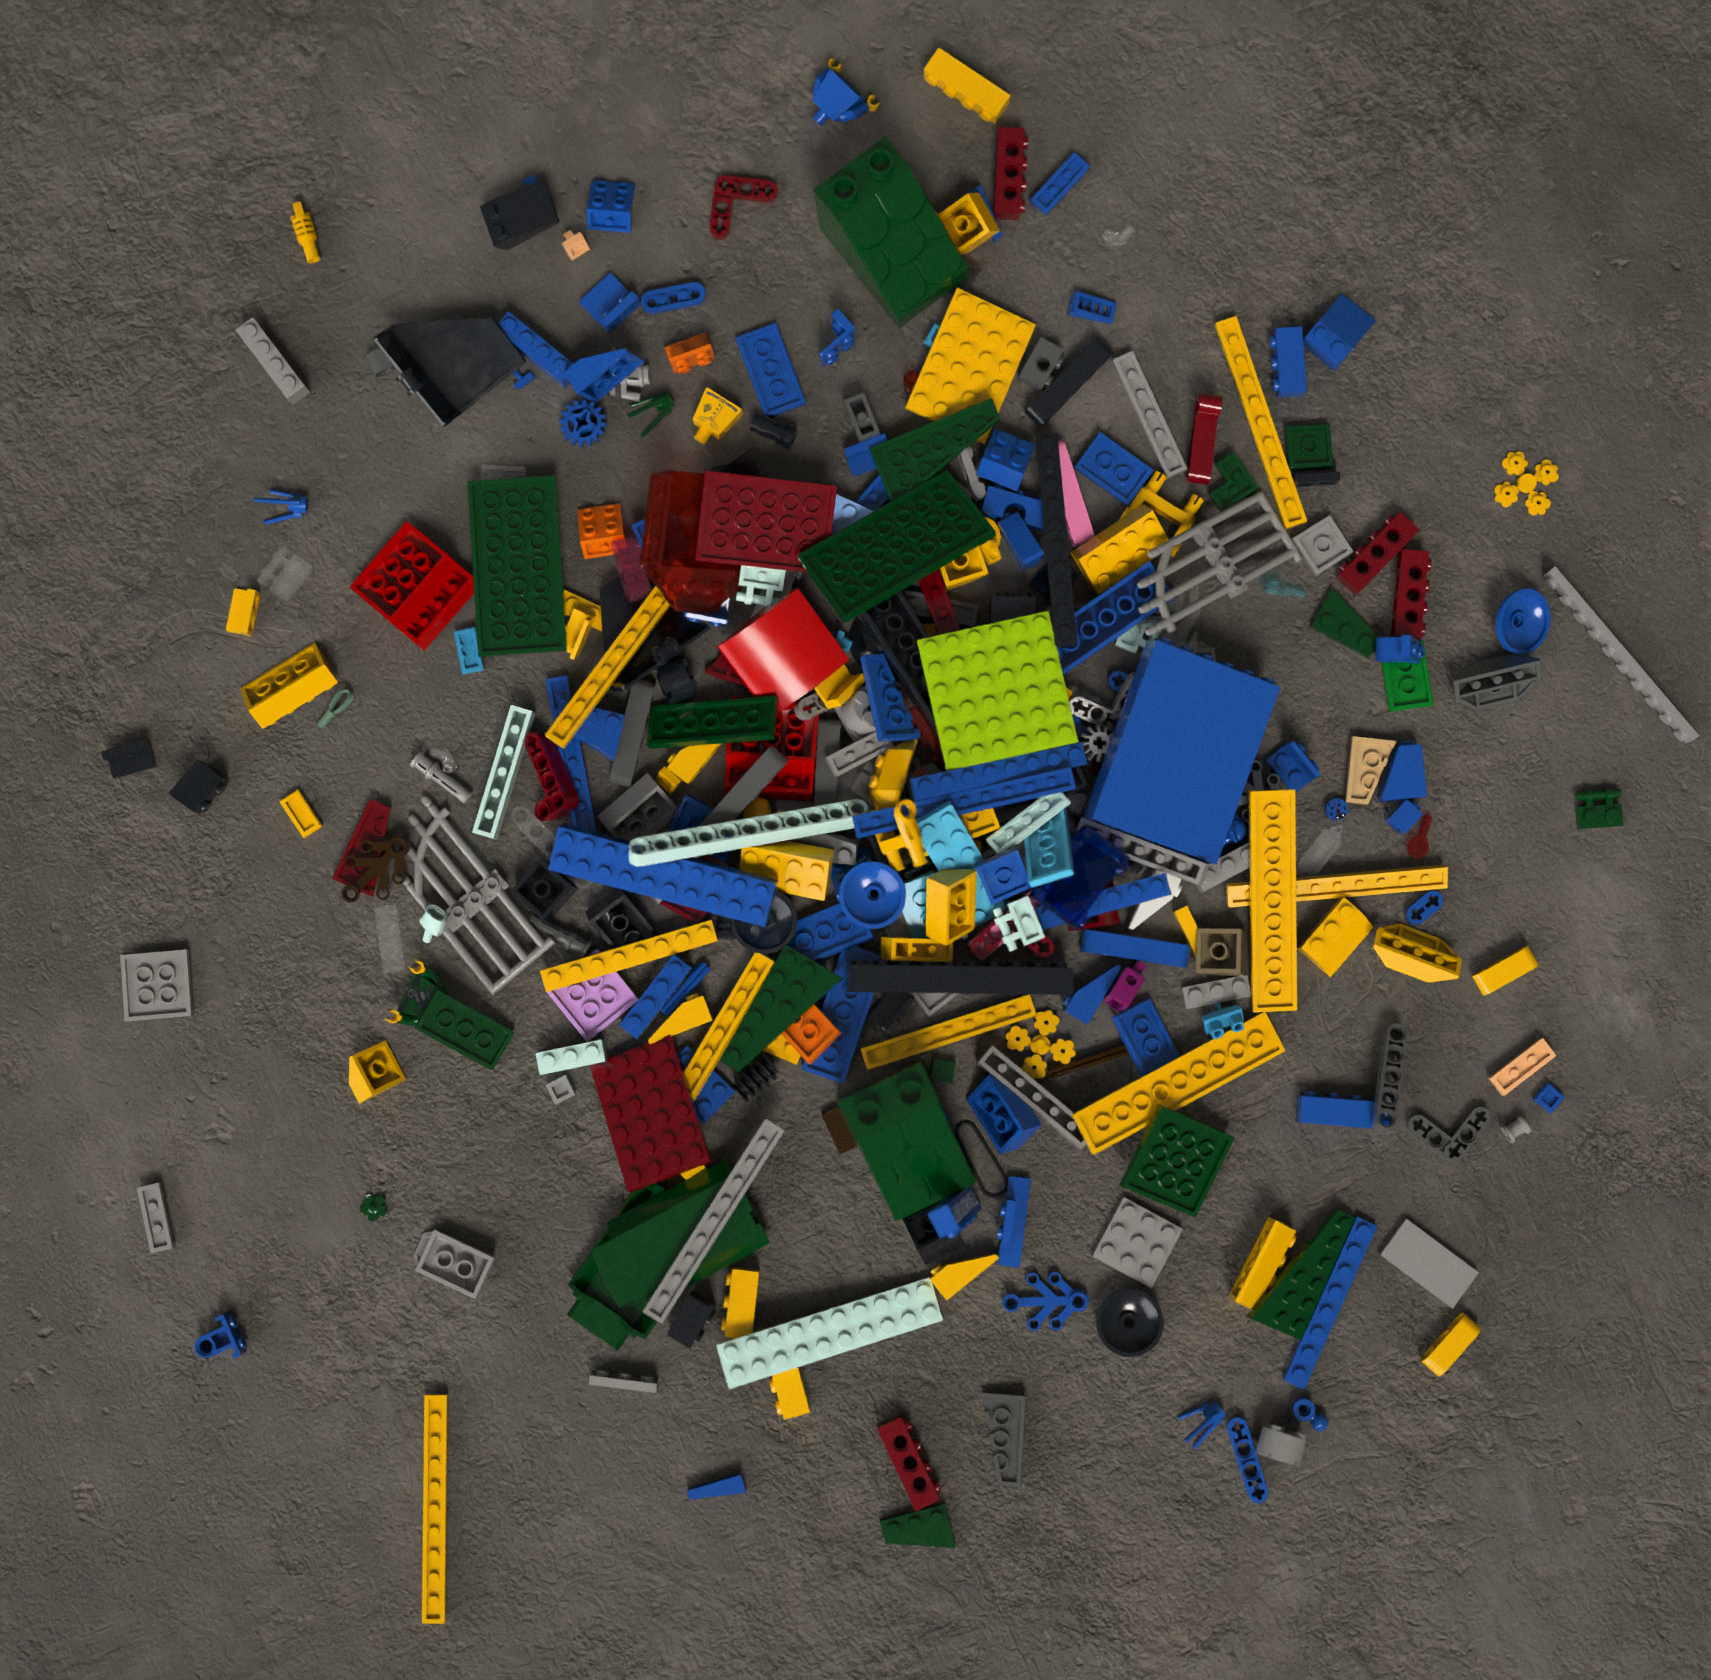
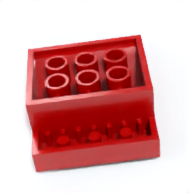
(415, 585)
(783, 650)
(793, 739)

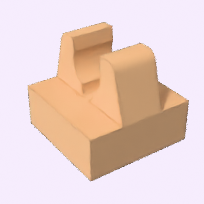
(575, 244)

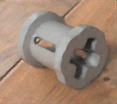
(1515, 1129)

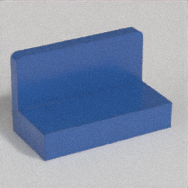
(859, 456)

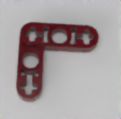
(728, 197)
(989, 948)

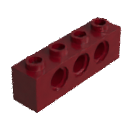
(1008, 139)
(1403, 530)
(1421, 563)
(919, 1496)

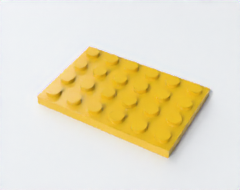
(970, 359)

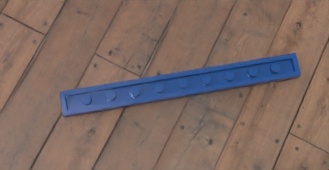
(971, 800)

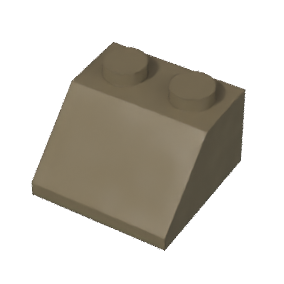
(1221, 952)

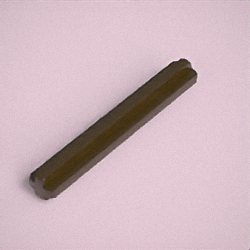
(1087, 1060)

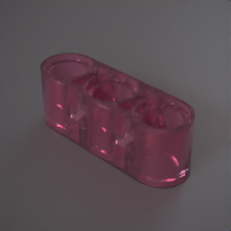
(631, 573)

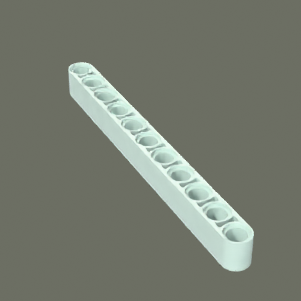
(739, 837)

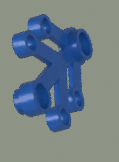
(1049, 1301)

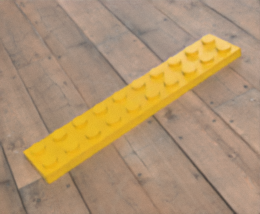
(1273, 900)
(1178, 1082)

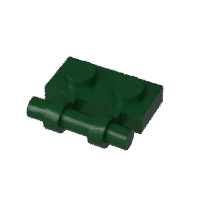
(1602, 815)

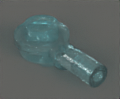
(1275, 588)

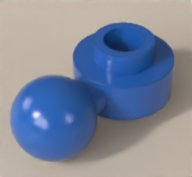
(1317, 1420)

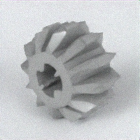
(1093, 749)

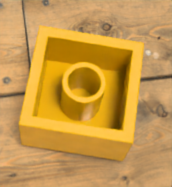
(969, 222)

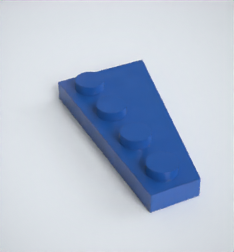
(888, 711)

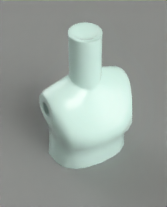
(433, 922)

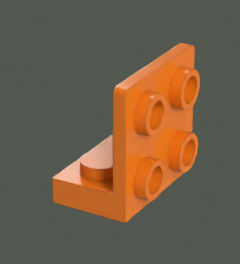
(690, 353)
(599, 528)

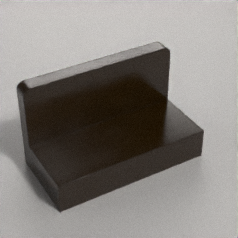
(839, 1130)

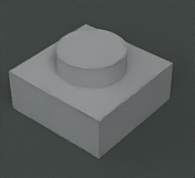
(560, 1089)

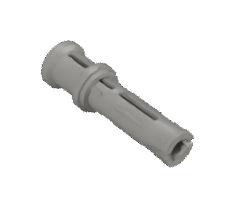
(433, 771)

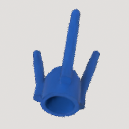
(296, 503)
(1213, 1416)

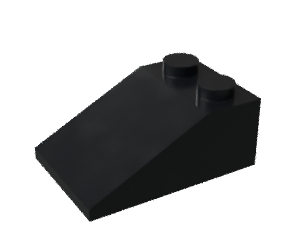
(519, 215)
(619, 919)

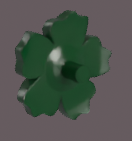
(373, 1207)

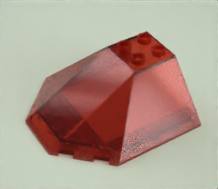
(671, 545)

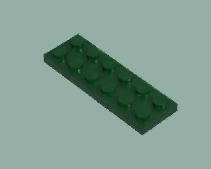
(712, 722)

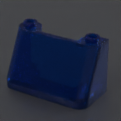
(1094, 866)

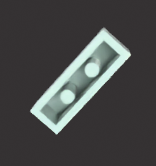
(571, 1057)

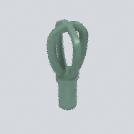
(330, 713)

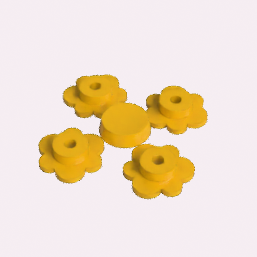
(1526, 483)
(1040, 1044)

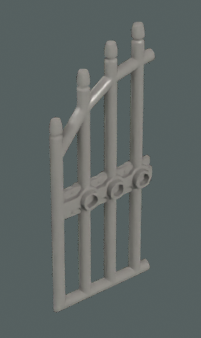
(1219, 560)
(472, 902)

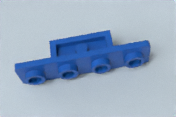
(1014, 1219)

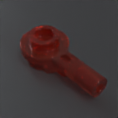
(1418, 846)

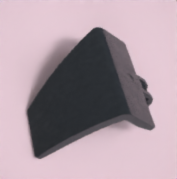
(450, 361)
(665, 640)

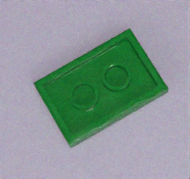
(1407, 685)

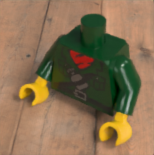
(417, 995)

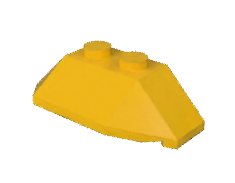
(891, 774)
(1416, 953)

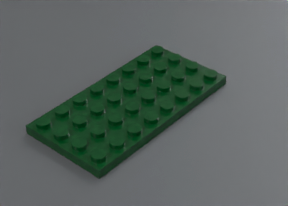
(896, 546)
(517, 566)

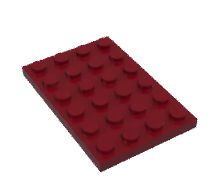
(761, 520)
(650, 1114)

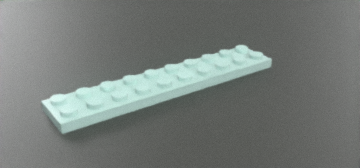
(829, 1332)

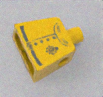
(714, 416)

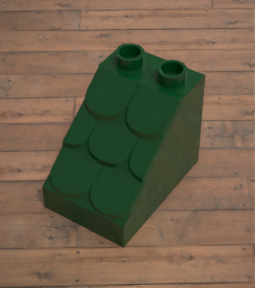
(889, 232)
(906, 1140)

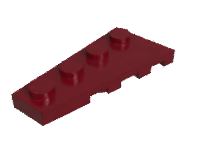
(370, 827)

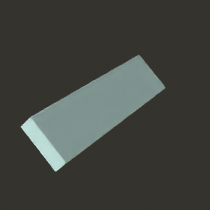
(1027, 822)

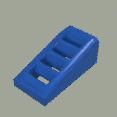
(1074, 311)

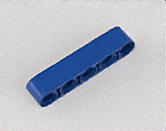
(1135, 948)

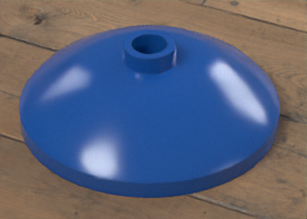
(1523, 621)
(861, 905)

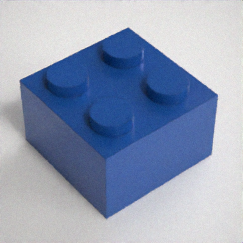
(1006, 459)

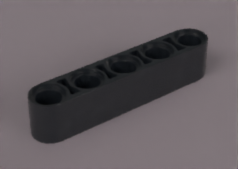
(1069, 382)

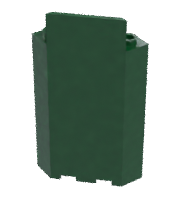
(654, 1232)
(595, 1304)

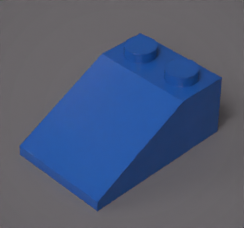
(1338, 332)
(601, 373)
(1003, 1115)

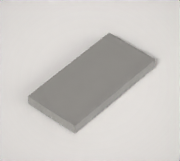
(1428, 1263)

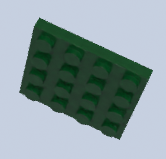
(1176, 1160)

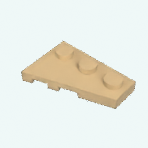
(1365, 766)

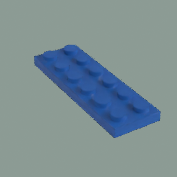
(848, 1014)

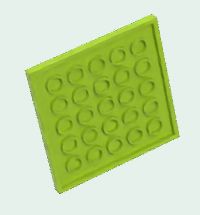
(997, 691)

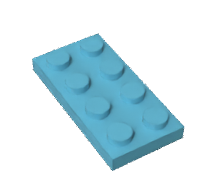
(1049, 851)

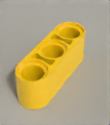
(1505, 970)
(1450, 1344)

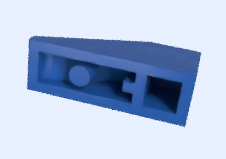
(1088, 998)

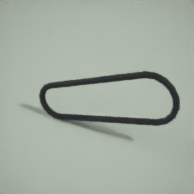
(991, 1155)

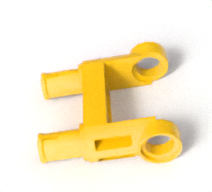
(1148, 496)
(909, 838)

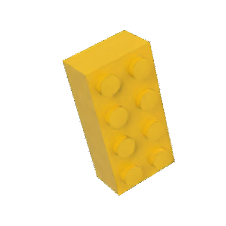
(1119, 549)
(799, 867)

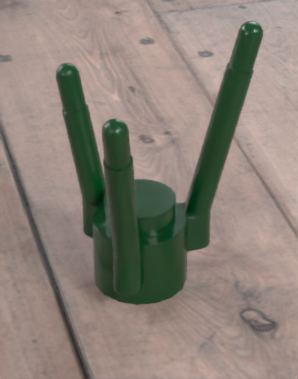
(660, 401)

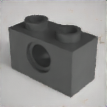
(1043, 352)
(861, 417)

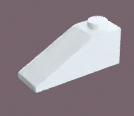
(1146, 909)

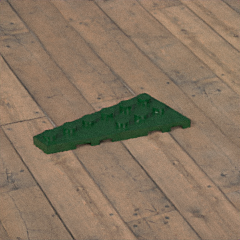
(928, 449)
(784, 997)
(1301, 1283)

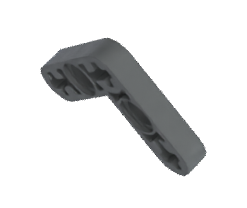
(1446, 1140)

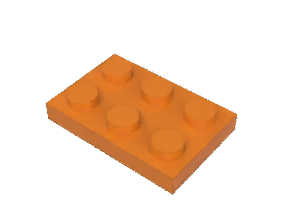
(812, 1034)

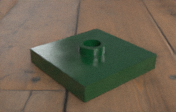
(1309, 446)

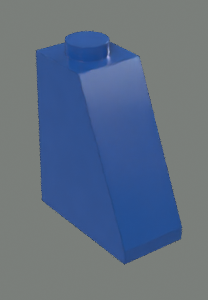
(1020, 541)
(1404, 774)

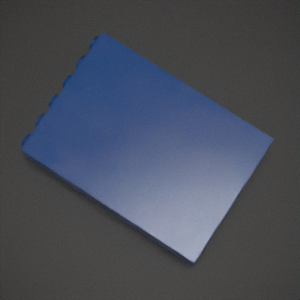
(1182, 750)

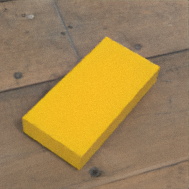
(301, 813)

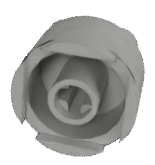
(858, 713)
(1281, 1446)

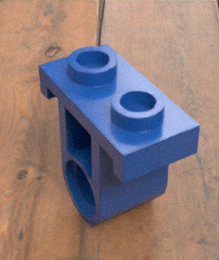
(1399, 649)
(222, 1338)

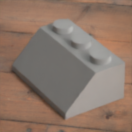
(639, 811)

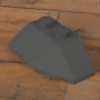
(1496, 680)

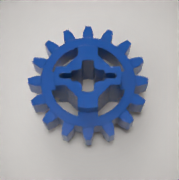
(574, 419)

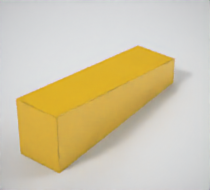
(1187, 926)

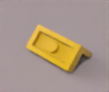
(243, 611)
(578, 631)
(839, 687)

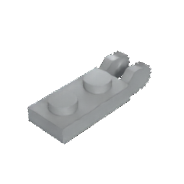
(969, 473)

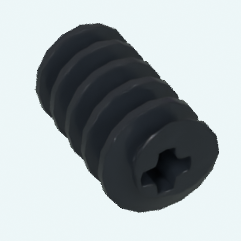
(755, 1078)

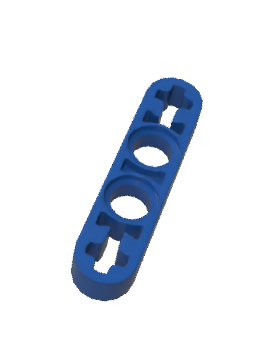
(1249, 1458)

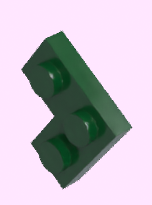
(1237, 485)

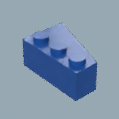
(599, 731)

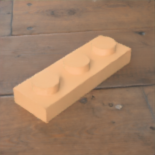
(1522, 1066)

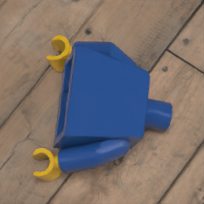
(838, 98)

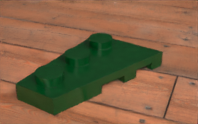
(1344, 626)
(920, 1528)

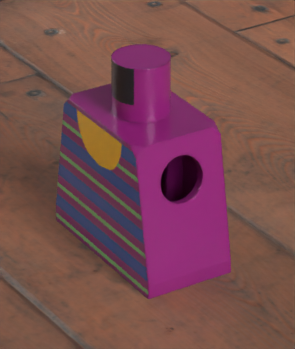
(1120, 993)

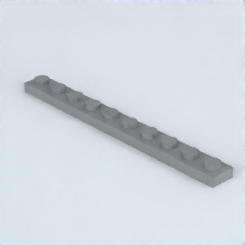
(1625, 662)
(713, 1221)

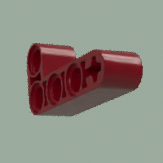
(1203, 438)
(559, 790)

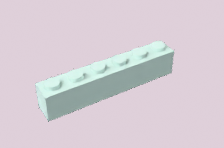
(503, 772)

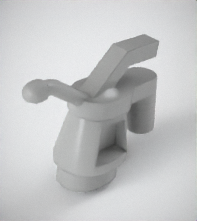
(639, 377)

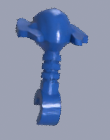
(1236, 831)

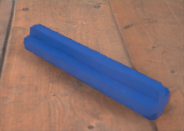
(685, 989)

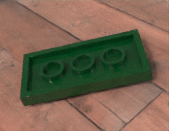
(464, 1029)

